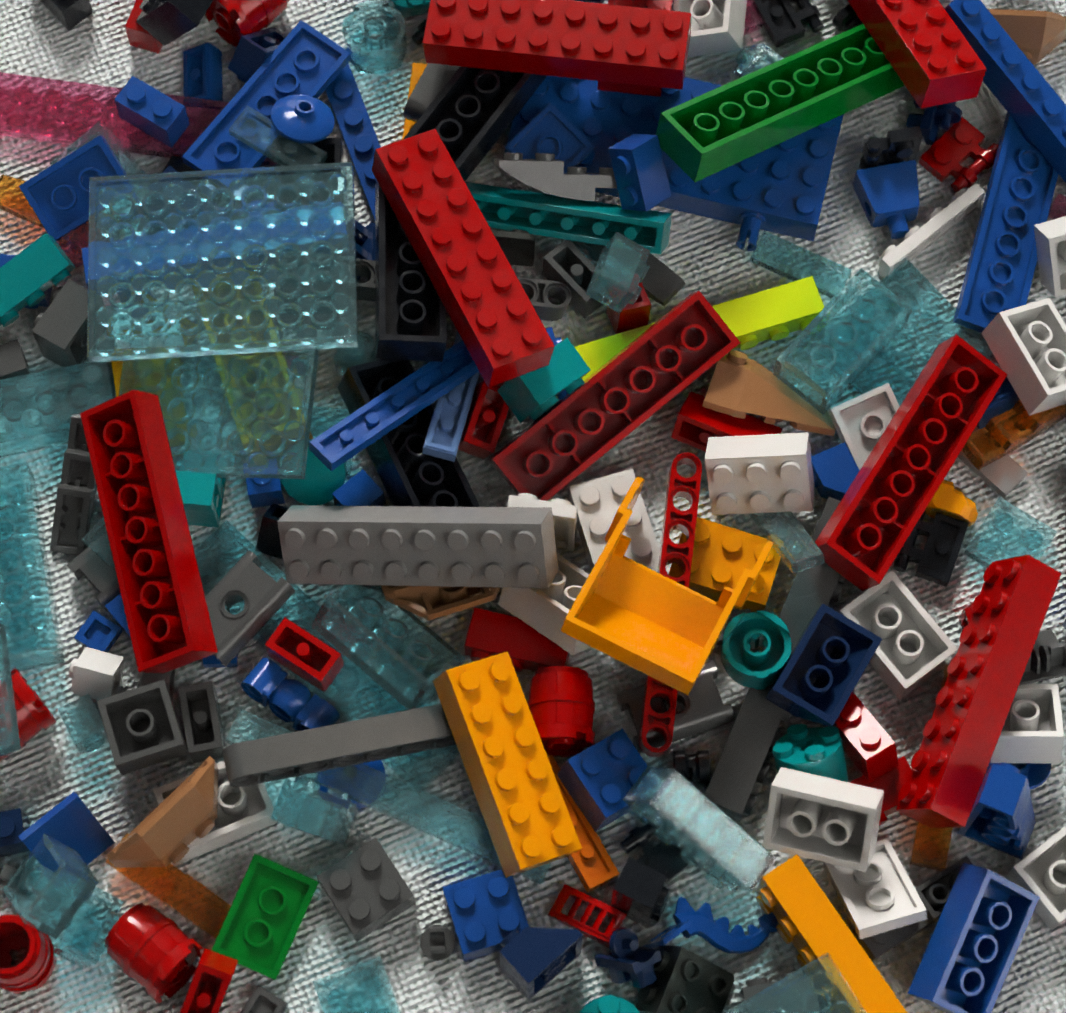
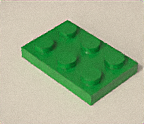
(265, 916)

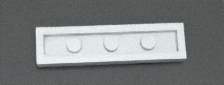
(938, 224)

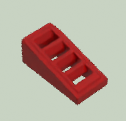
(617, 916)

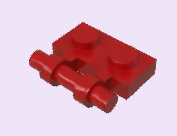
(952, 149)

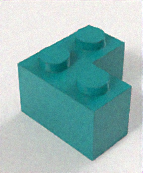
(538, 390)
(201, 497)

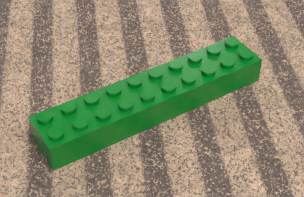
(776, 103)

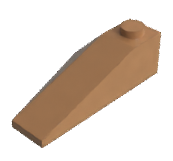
(748, 387)

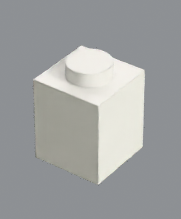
(96, 673)

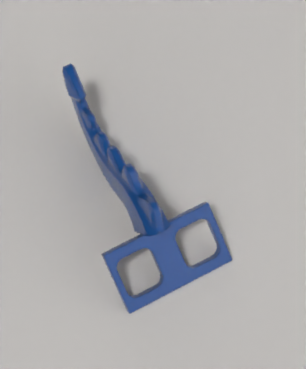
(714, 931)

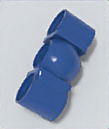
(287, 697)

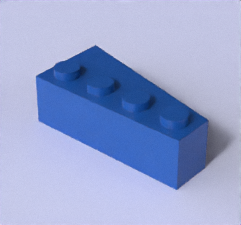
(1002, 811)

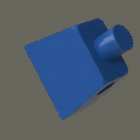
(889, 195)

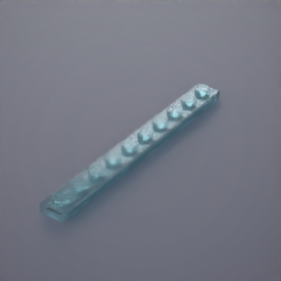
(393, 798)

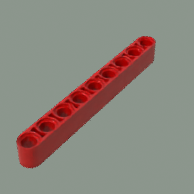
(682, 555)

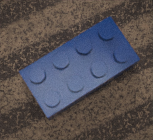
(973, 942)

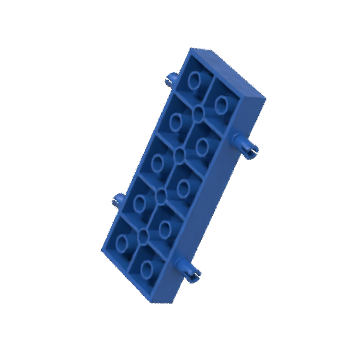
(769, 191)

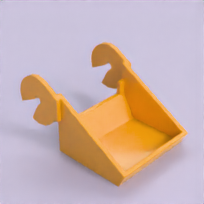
(648, 616)

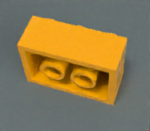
(721, 558)

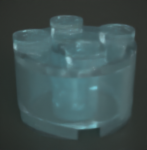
(375, 37)

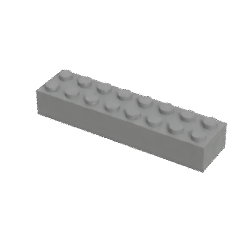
(419, 546)

